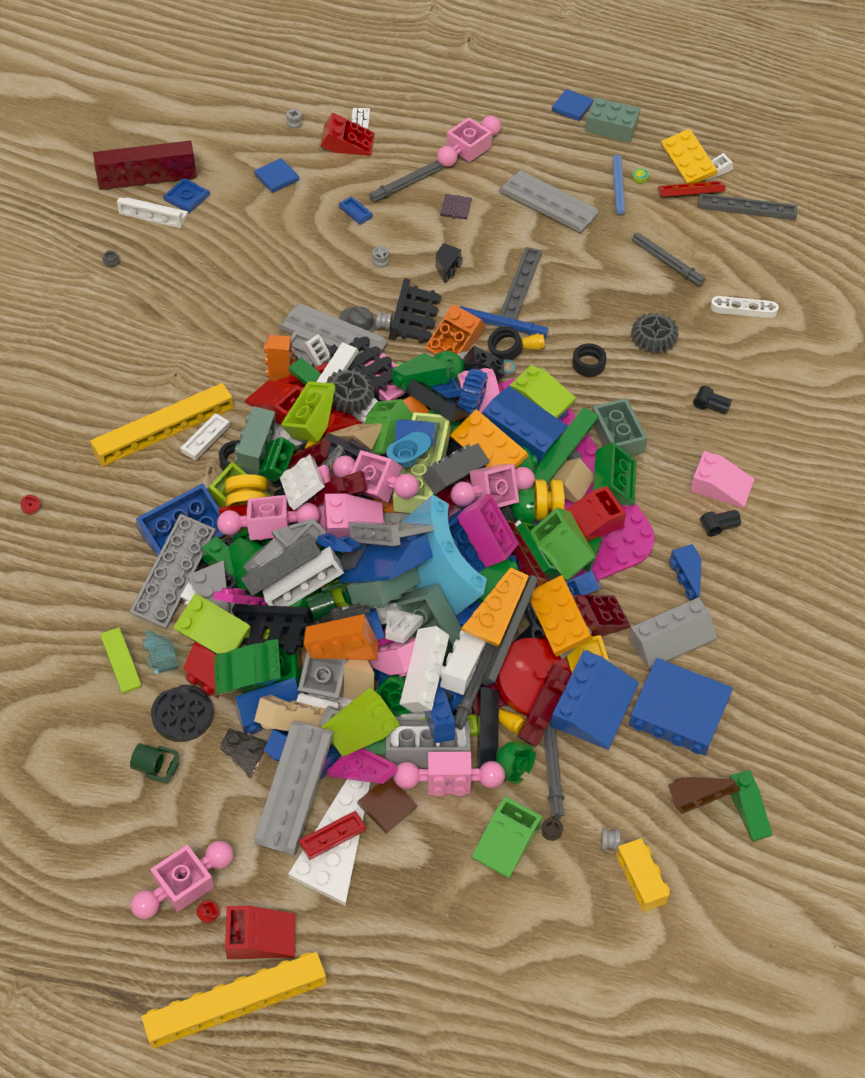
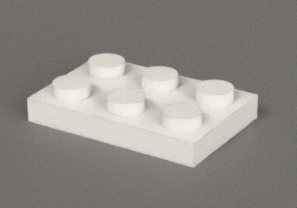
(301, 481)

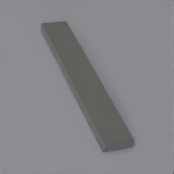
(747, 206)
(521, 283)
(501, 651)

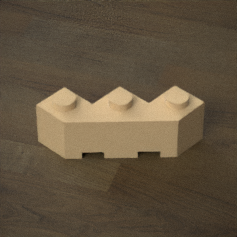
(280, 714)

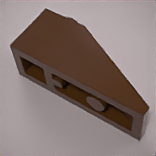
(696, 791)

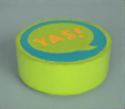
(640, 175)

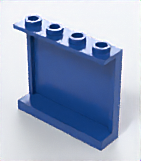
(680, 706)

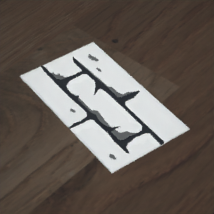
(361, 116)

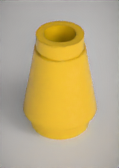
(534, 342)
(511, 721)

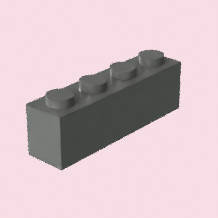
(454, 468)
(280, 564)

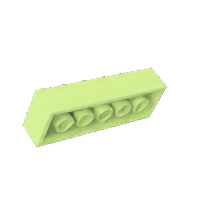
(433, 455)

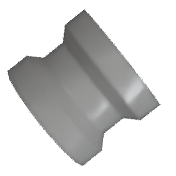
(294, 118)
(380, 257)
(384, 321)
(610, 839)

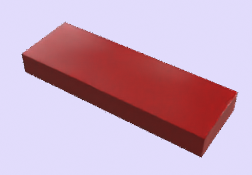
(332, 835)

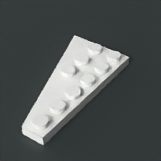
(332, 870)

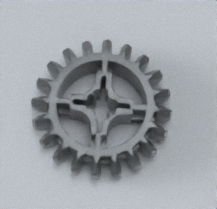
(654, 333)
(360, 394)

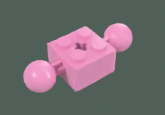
(468, 140)
(380, 475)
(499, 480)
(265, 516)
(449, 774)
(181, 879)

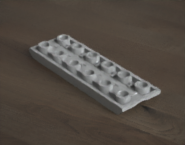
(549, 201)
(331, 329)
(168, 576)
(293, 787)

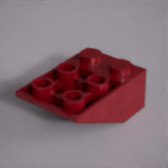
(601, 614)

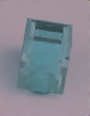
(161, 651)

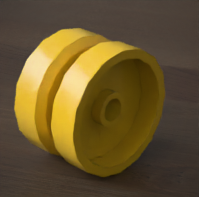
(243, 488)
(547, 499)

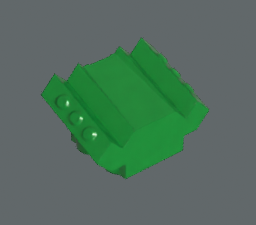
(247, 668)

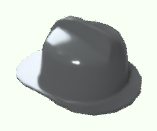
(359, 317)

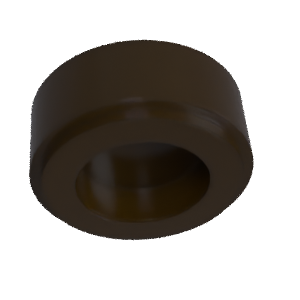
(552, 829)

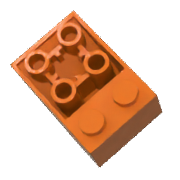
(456, 332)

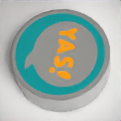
(509, 368)

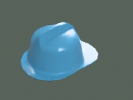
(409, 448)

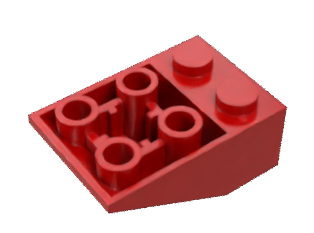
(346, 137)
(275, 397)
(598, 513)
(259, 933)

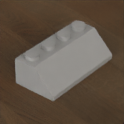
(673, 633)
(414, 740)

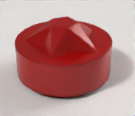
(30, 504)
(207, 911)

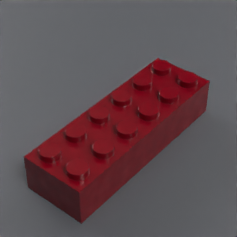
(144, 165)

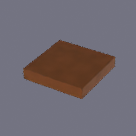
(387, 805)

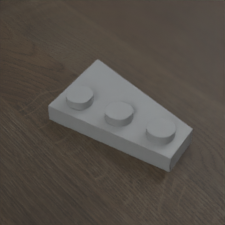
(209, 580)

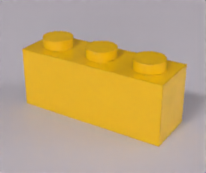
(643, 875)

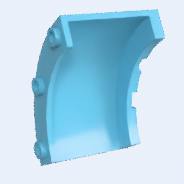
(447, 567)

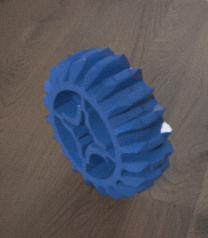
(473, 391)

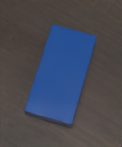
(355, 210)

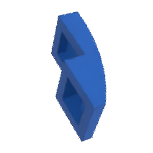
(341, 544)

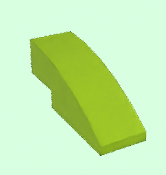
(120, 660)

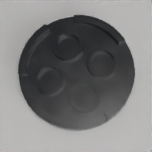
(182, 713)

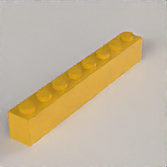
(161, 424)
(234, 999)

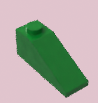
(217, 551)
(750, 806)

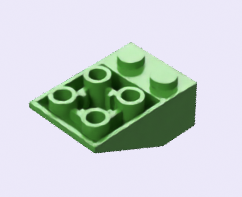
(387, 413)
(563, 542)
(507, 837)

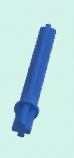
(502, 321)

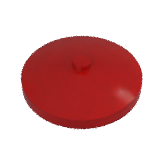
(525, 672)

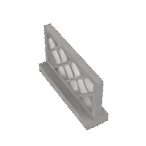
(385, 533)

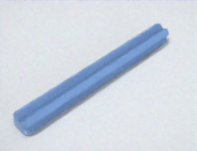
(618, 185)

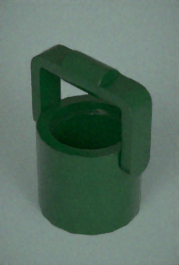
(323, 602)
(150, 761)

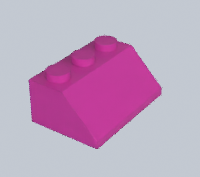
(488, 530)

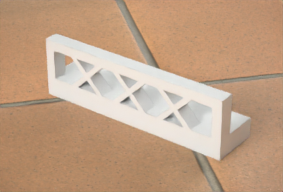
(151, 212)

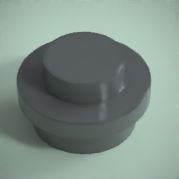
(110, 258)

